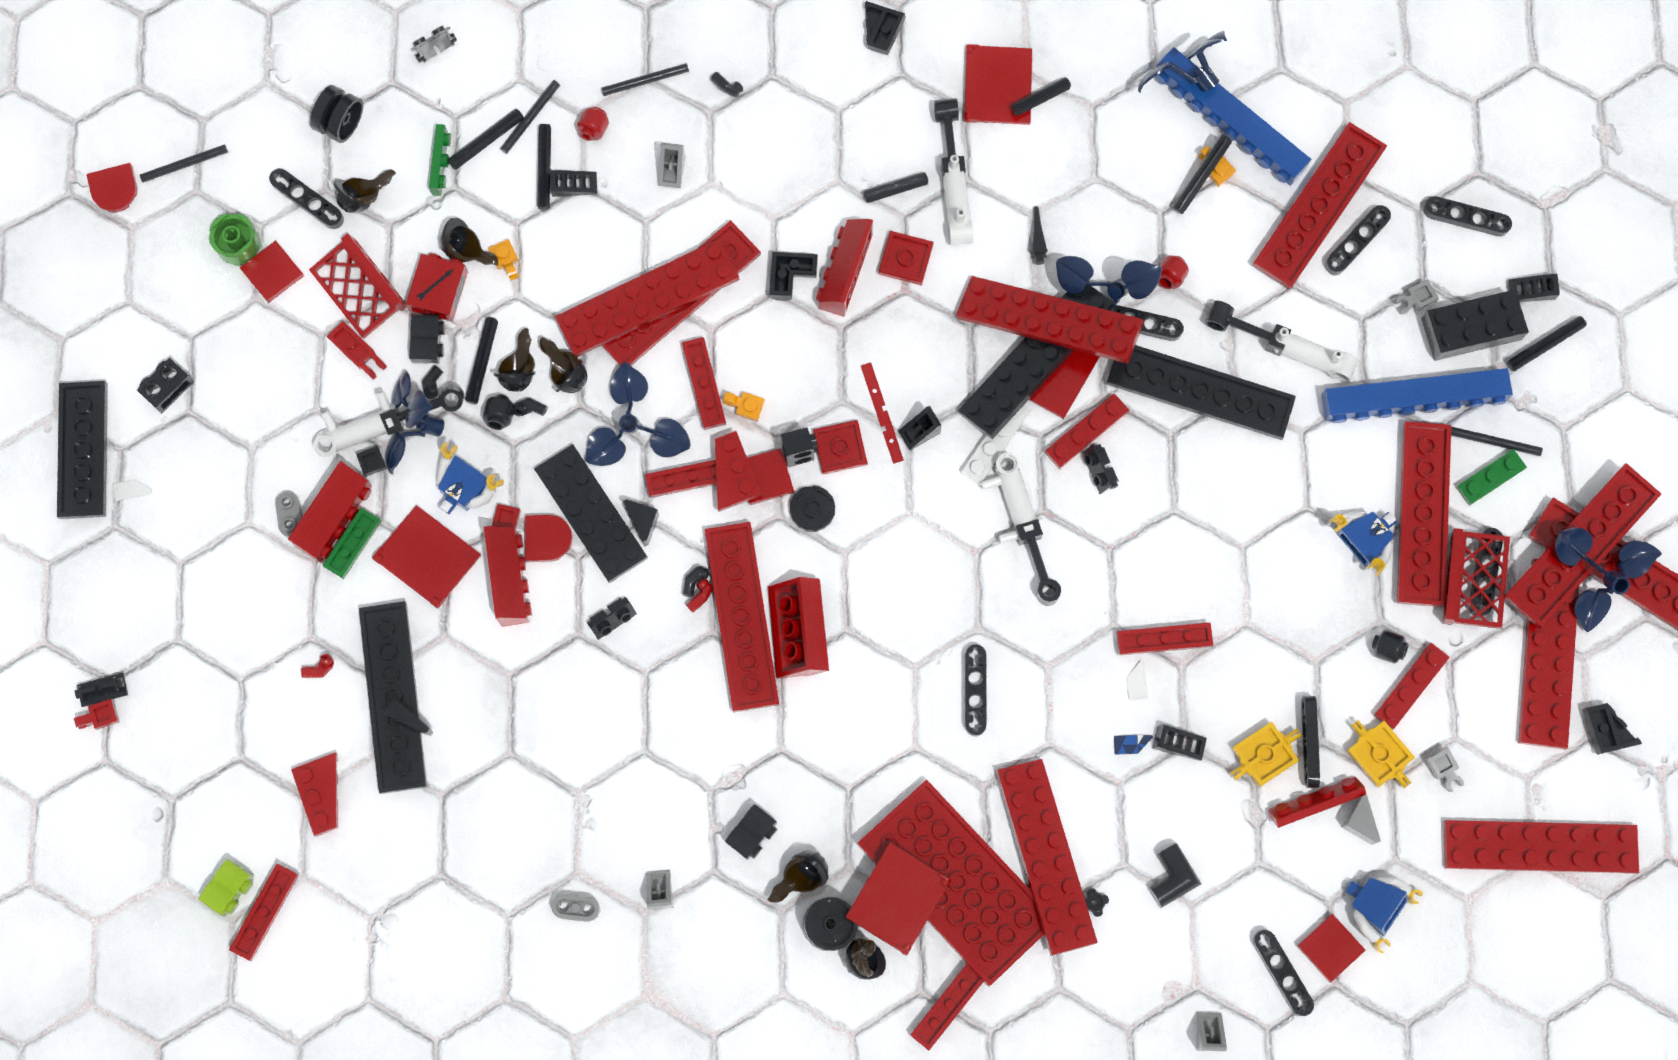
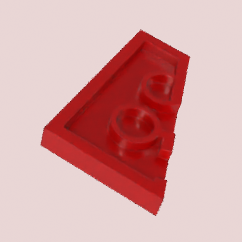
(733, 473)
(318, 792)

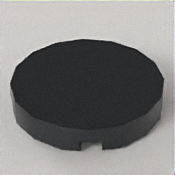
(812, 508)

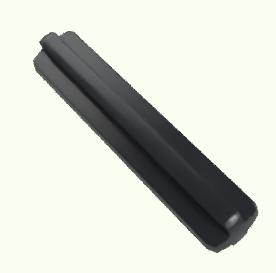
(1040, 96)
(895, 187)

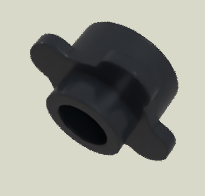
(1102, 900)

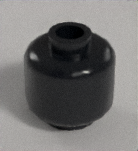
(498, 412)
(1390, 646)

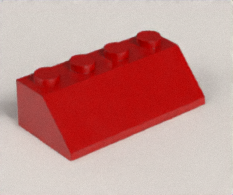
(846, 266)
(330, 512)
(506, 575)
(798, 628)

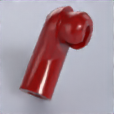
(705, 591)
(320, 670)

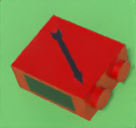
(437, 286)

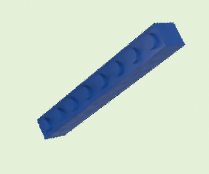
(1235, 120)
(1417, 395)

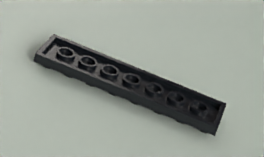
(1021, 374)
(1204, 391)
(391, 677)

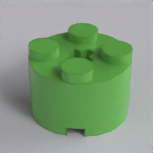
(233, 226)

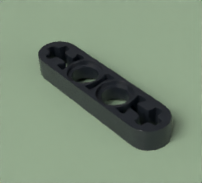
(308, 196)
(1468, 212)
(1358, 240)
(1165, 334)
(1497, 546)
(976, 690)
(1310, 741)
(1280, 974)

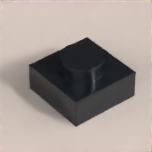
(371, 461)

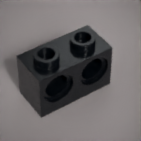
(169, 389)
(798, 446)

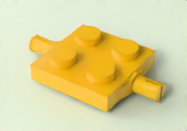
(1265, 754)
(1380, 754)

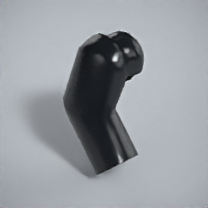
(731, 89)
(429, 382)
(529, 405)
(693, 577)

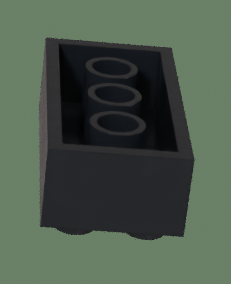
(1474, 325)

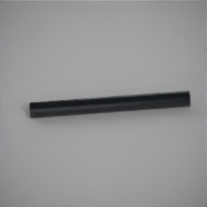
(645, 79)
(530, 116)
(183, 163)
(1496, 441)

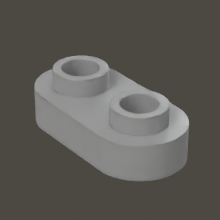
(288, 513)
(576, 908)

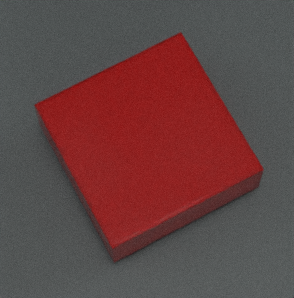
(506, 516)

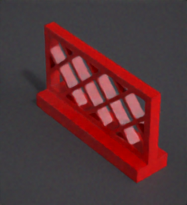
(373, 274)
(1455, 578)

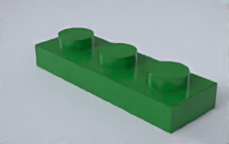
(439, 160)
(1491, 477)
(352, 543)

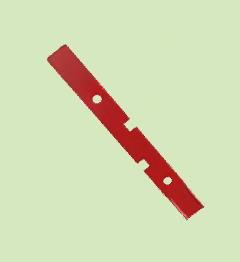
(883, 416)

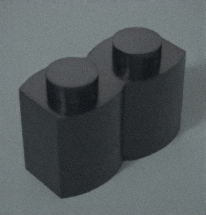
(426, 339)
(751, 832)

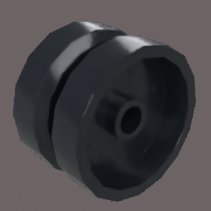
(336, 113)
(815, 924)

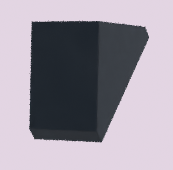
(921, 428)
(643, 518)

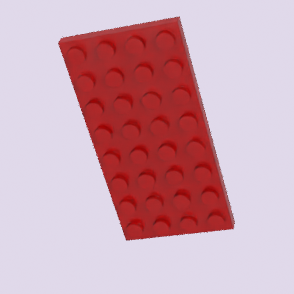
(986, 907)

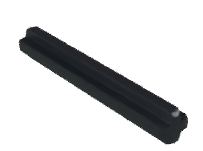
(485, 139)
(544, 167)
(1202, 174)
(1547, 343)
(481, 360)

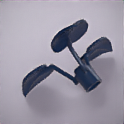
(1204, 73)
(1136, 279)
(416, 415)
(603, 444)
(1635, 560)

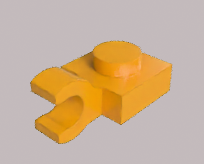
(1222, 171)
(506, 257)
(747, 406)

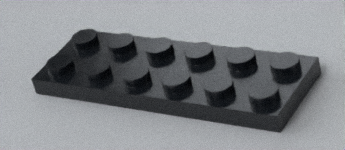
(82, 450)
(591, 513)

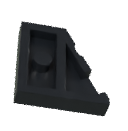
(882, 27)
(1608, 730)

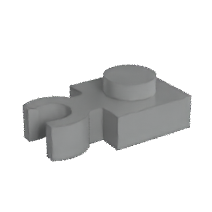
(1418, 296)
(1443, 766)

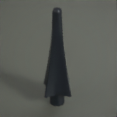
(1039, 246)

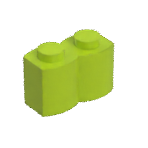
(226, 888)

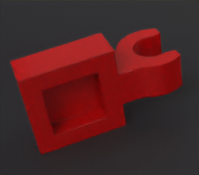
(100, 715)

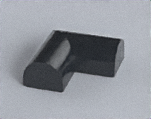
(786, 267)
(1180, 876)

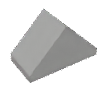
(671, 165)
(1362, 822)
(659, 890)
(1210, 1032)

